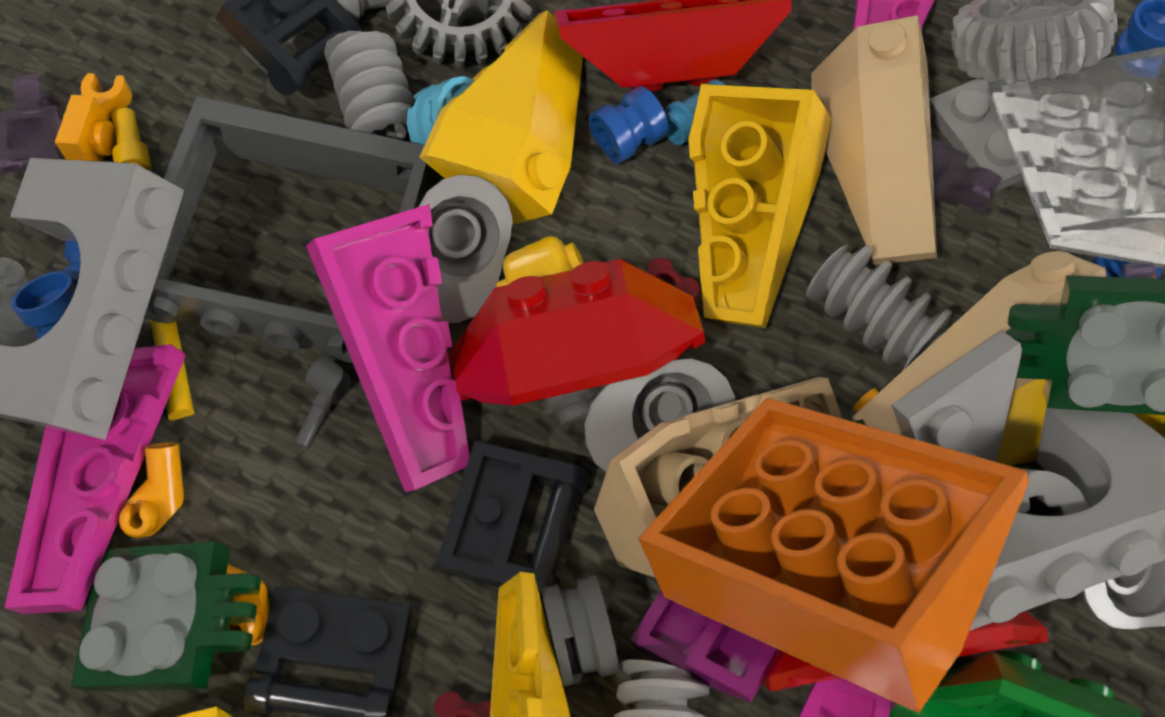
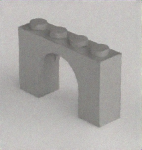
(122, 231)
(1122, 478)

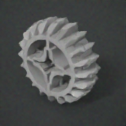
(449, 36)
(1032, 37)

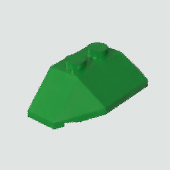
(1015, 687)

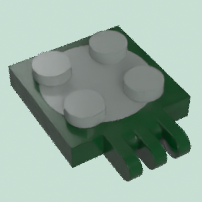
(1097, 346)
(161, 618)

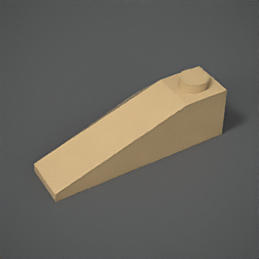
(882, 136)
(1035, 284)
(668, 457)

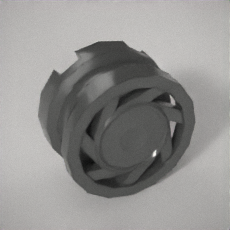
(580, 630)

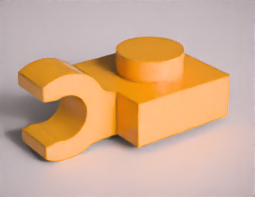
(86, 127)

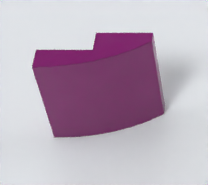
(703, 648)

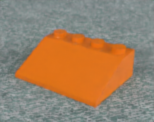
(839, 545)

